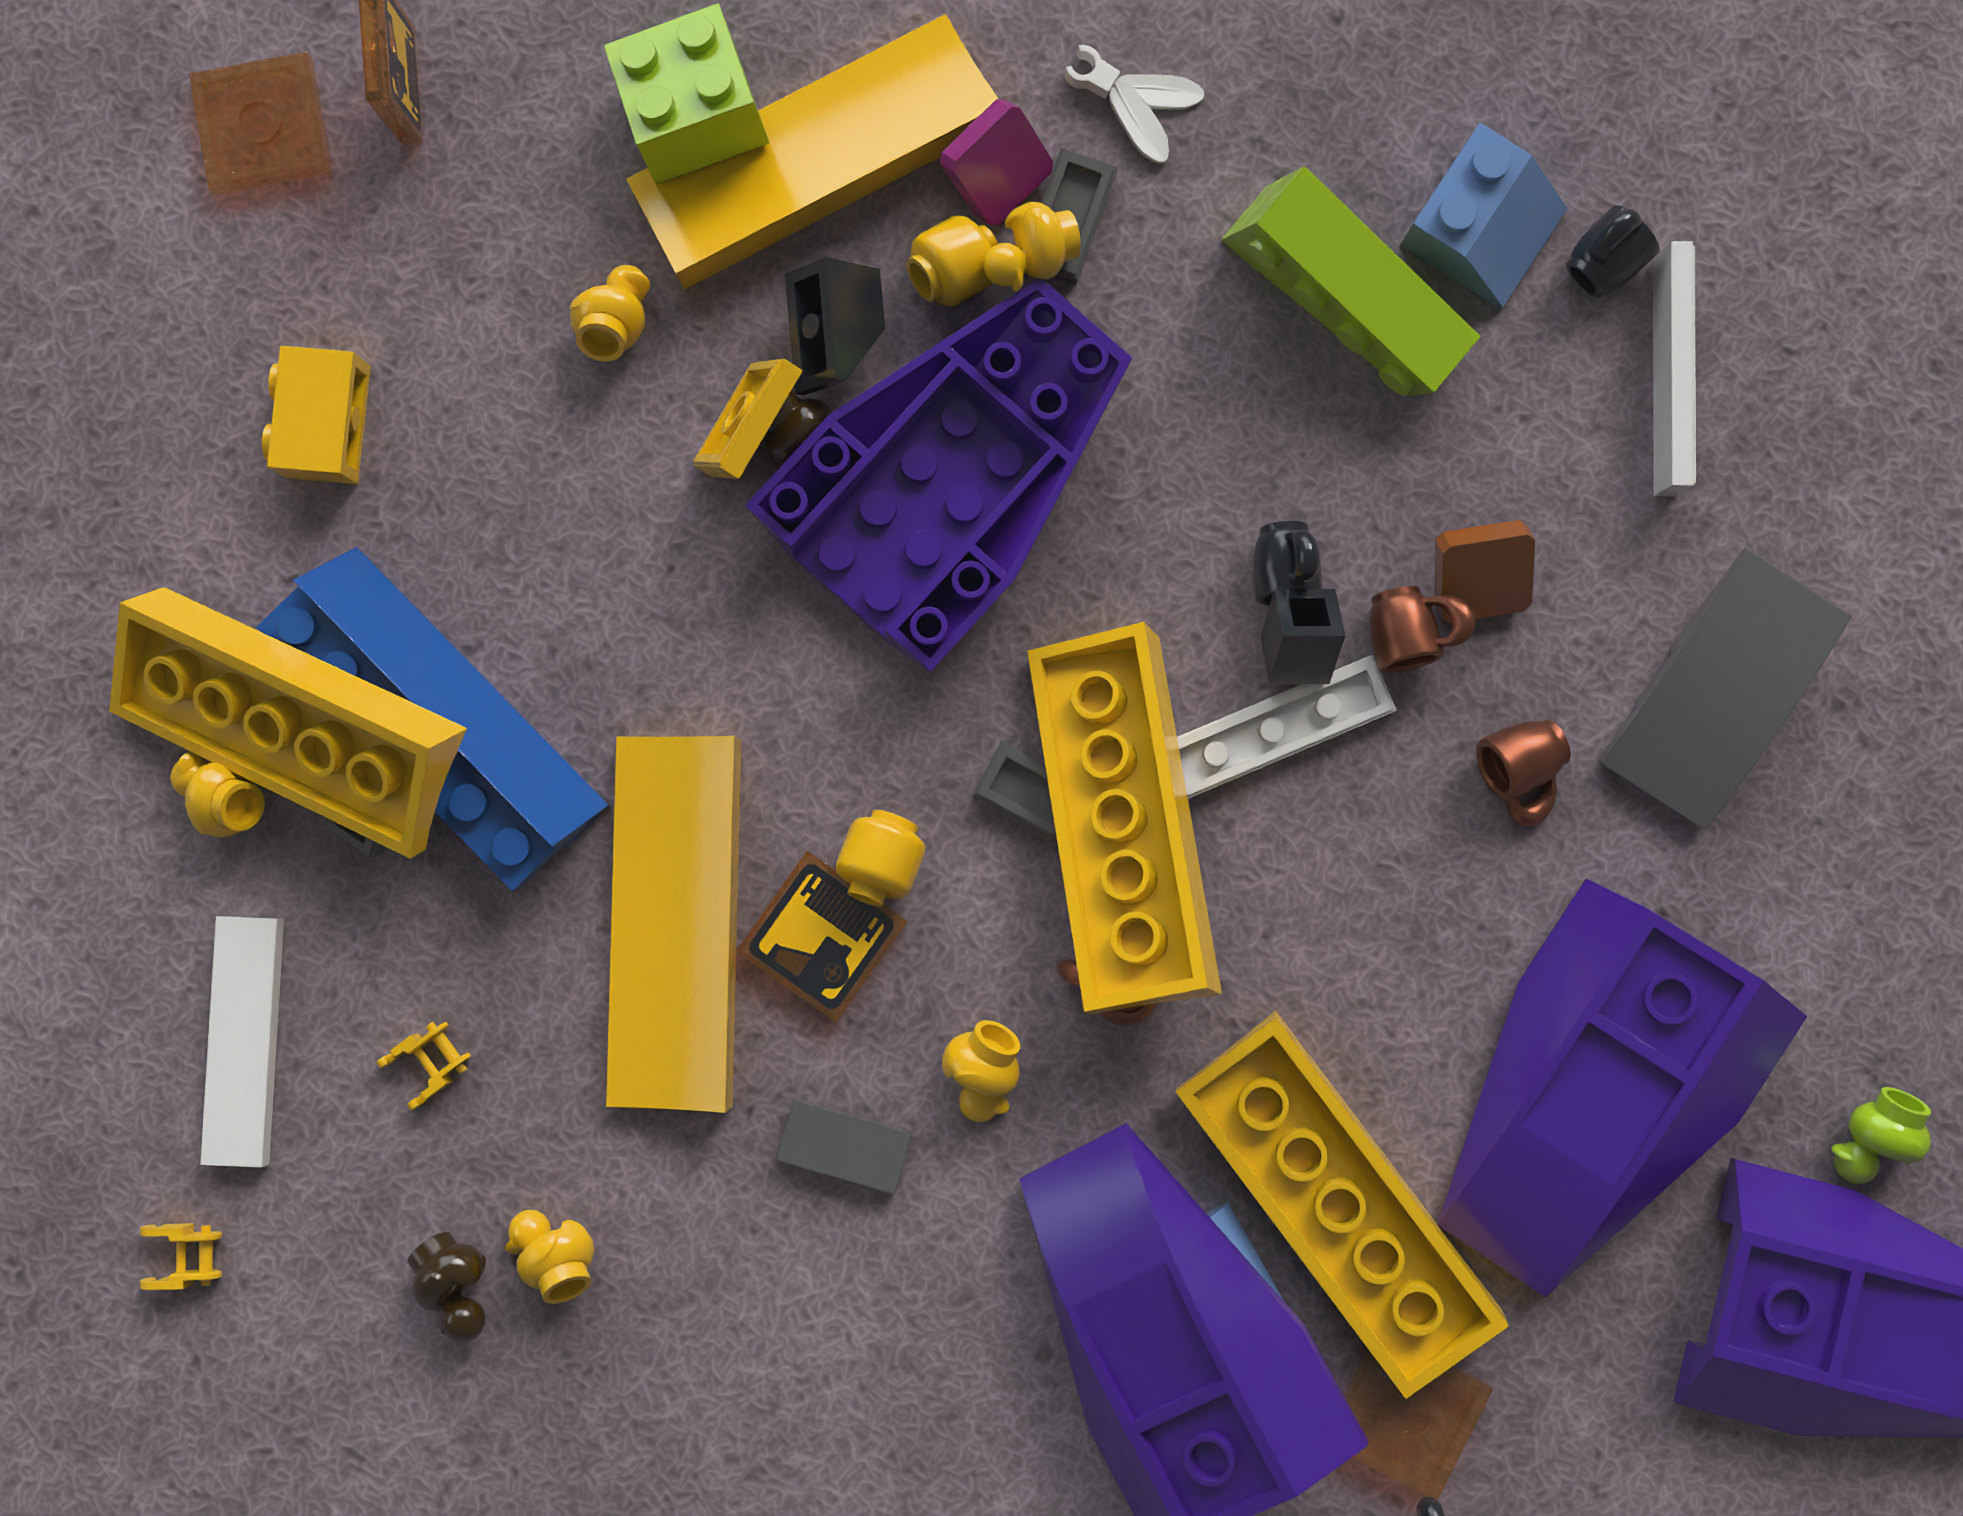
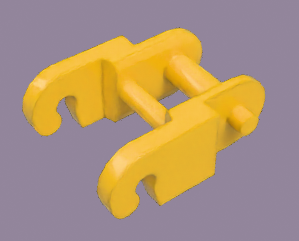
(438, 1079)
(181, 1234)

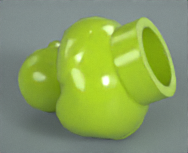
(1885, 1127)

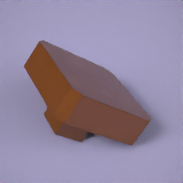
(1486, 568)

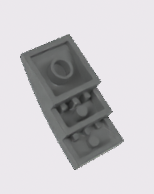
(1725, 688)

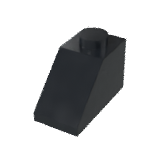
(832, 320)

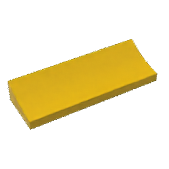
(823, 151)
(282, 718)
(1123, 821)
(674, 923)
(1342, 1206)

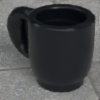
(1612, 251)
(1285, 558)

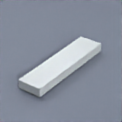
(1674, 369)
(1283, 726)
(242, 1041)

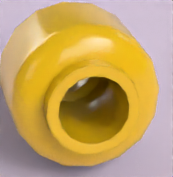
(950, 260)
(880, 857)

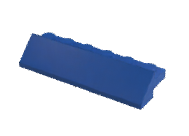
(507, 784)

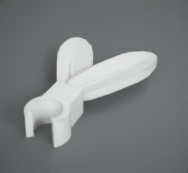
(1134, 98)

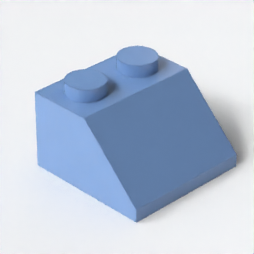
(1487, 217)

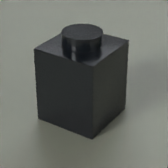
(1302, 636)

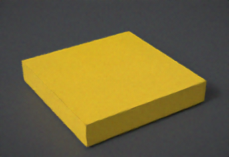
(746, 418)

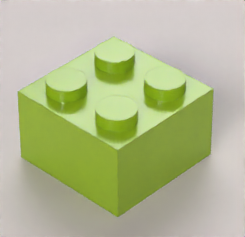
(686, 94)

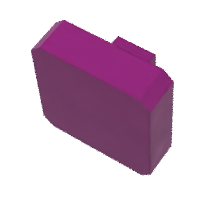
(997, 162)

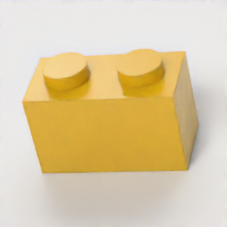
(317, 414)

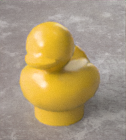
(1040, 245)
(610, 315)
(216, 798)
(985, 1067)
(550, 1259)

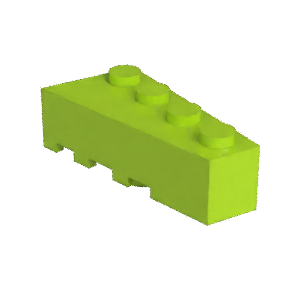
(1351, 283)

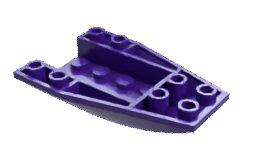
(946, 471)
(1607, 1084)
(1829, 1315)
(1178, 1344)

